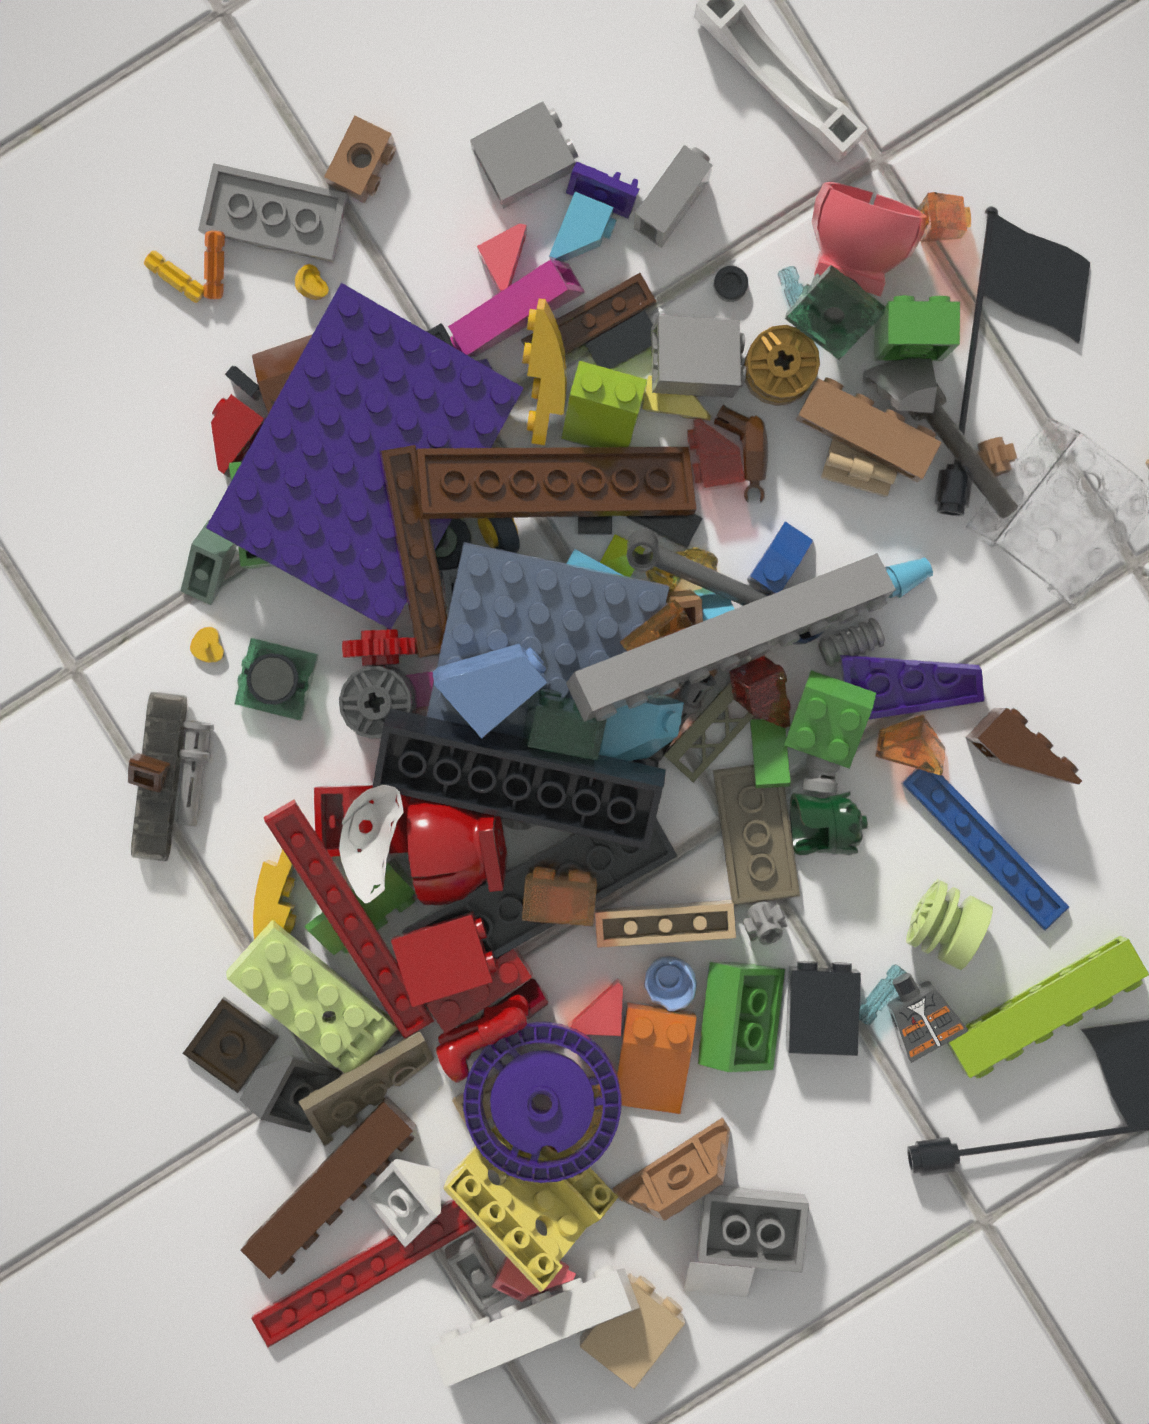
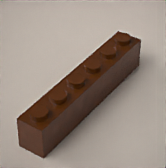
(328, 1187)

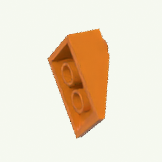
(655, 1057)

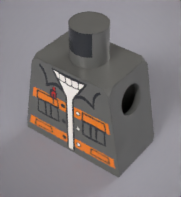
(922, 1018)

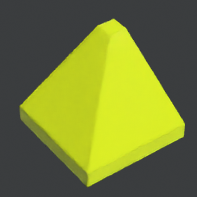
(616, 556)

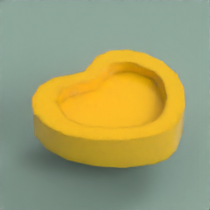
(310, 283)
(206, 645)

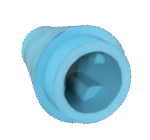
(908, 575)

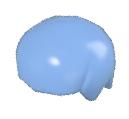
(670, 983)

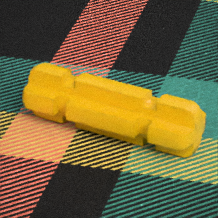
(174, 276)

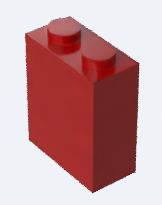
(444, 958)

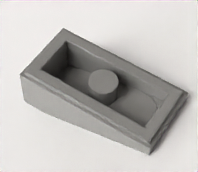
(474, 1270)

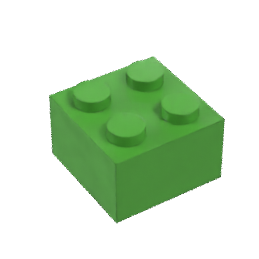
(830, 719)

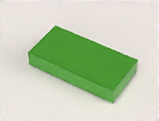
(769, 754)

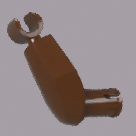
(754, 445)

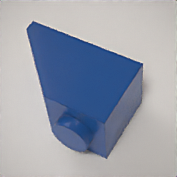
(780, 559)

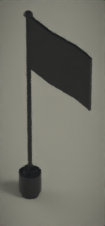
(1030, 280)
(1125, 1067)

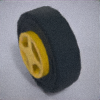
(500, 533)

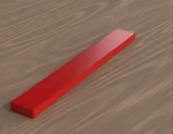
(346, 915)
(358, 1275)

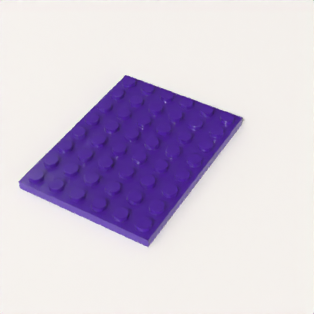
(314, 475)

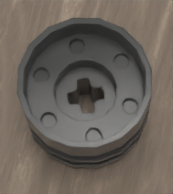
(359, 689)

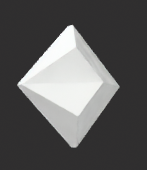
(406, 1198)

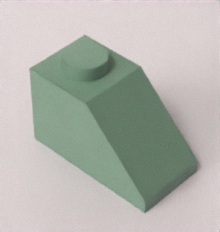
(207, 565)

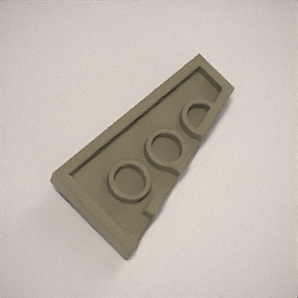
(365, 1085)

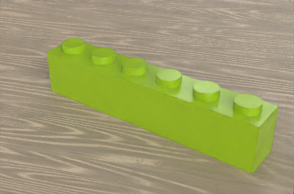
(1047, 1006)

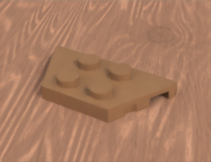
(679, 1175)

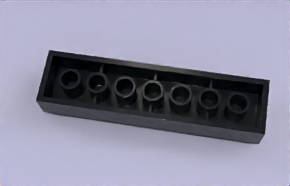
(517, 782)
(501, 911)

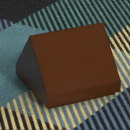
(147, 772)

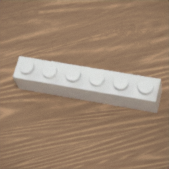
(535, 1326)

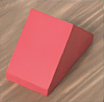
(503, 254)
(603, 1014)

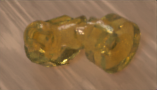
(695, 554)

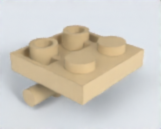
(856, 470)

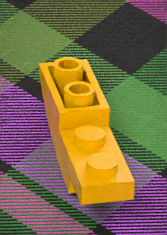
(547, 362)
(272, 886)

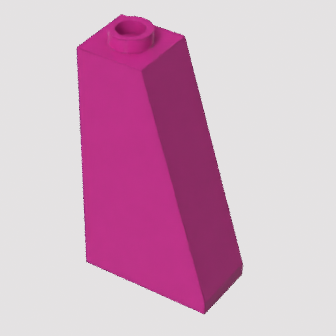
(510, 308)

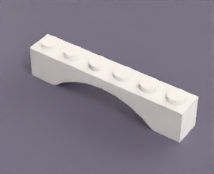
(806, 102)

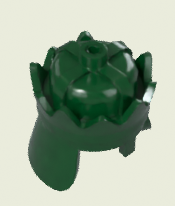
(825, 824)

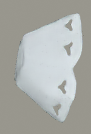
(365, 867)

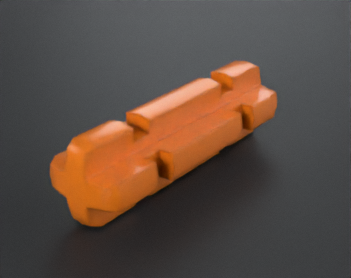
(214, 264)

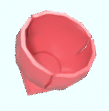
(863, 237)

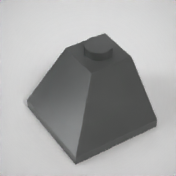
(280, 1085)

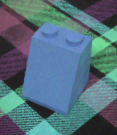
(491, 684)

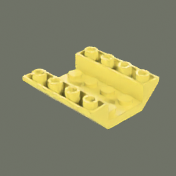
(510, 1210)

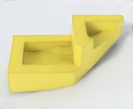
(683, 405)

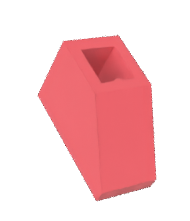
(516, 1285)

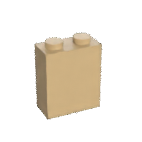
(638, 1338)

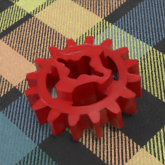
(379, 647)

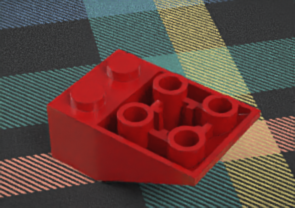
(331, 807)

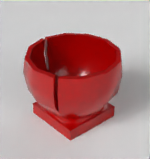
(457, 843)

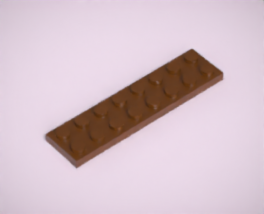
(554, 482)

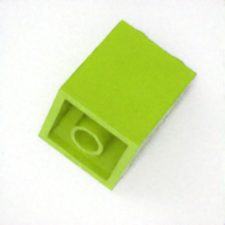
(603, 407)

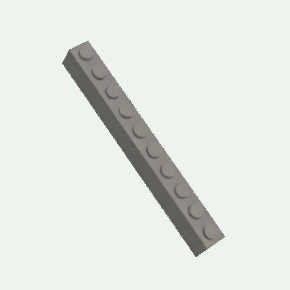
(730, 637)

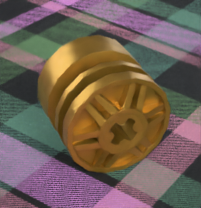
(772, 383)

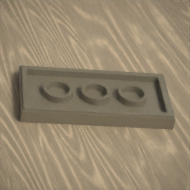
(755, 837)

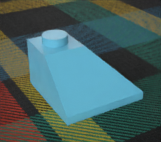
(643, 729)

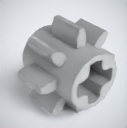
(764, 923)

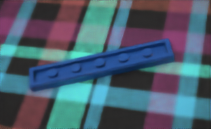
(986, 846)

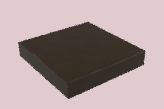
(230, 1044)

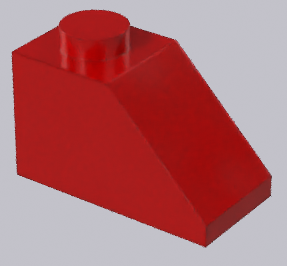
(233, 431)

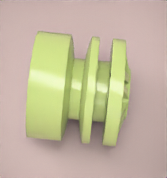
(954, 926)

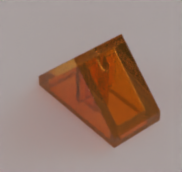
(912, 745)

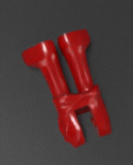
(463, 1040)

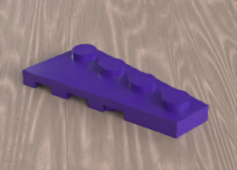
(913, 684)

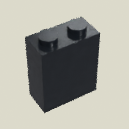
(823, 1009)

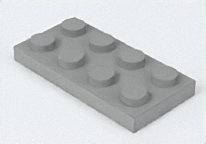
(273, 212)

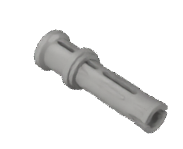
(188, 813)

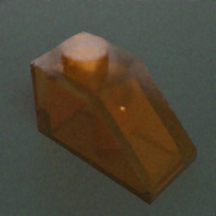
(945, 217)

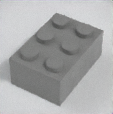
(753, 1229)

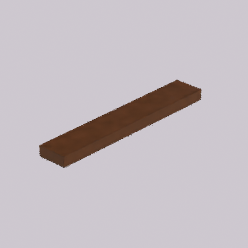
(415, 550)

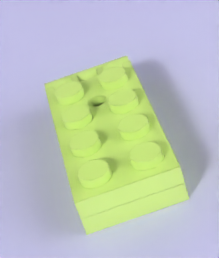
(300, 989)

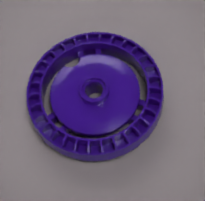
(531, 1127)

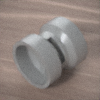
(817, 768)

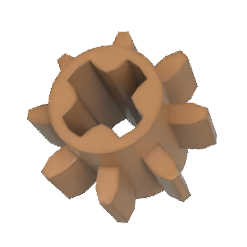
(997, 455)

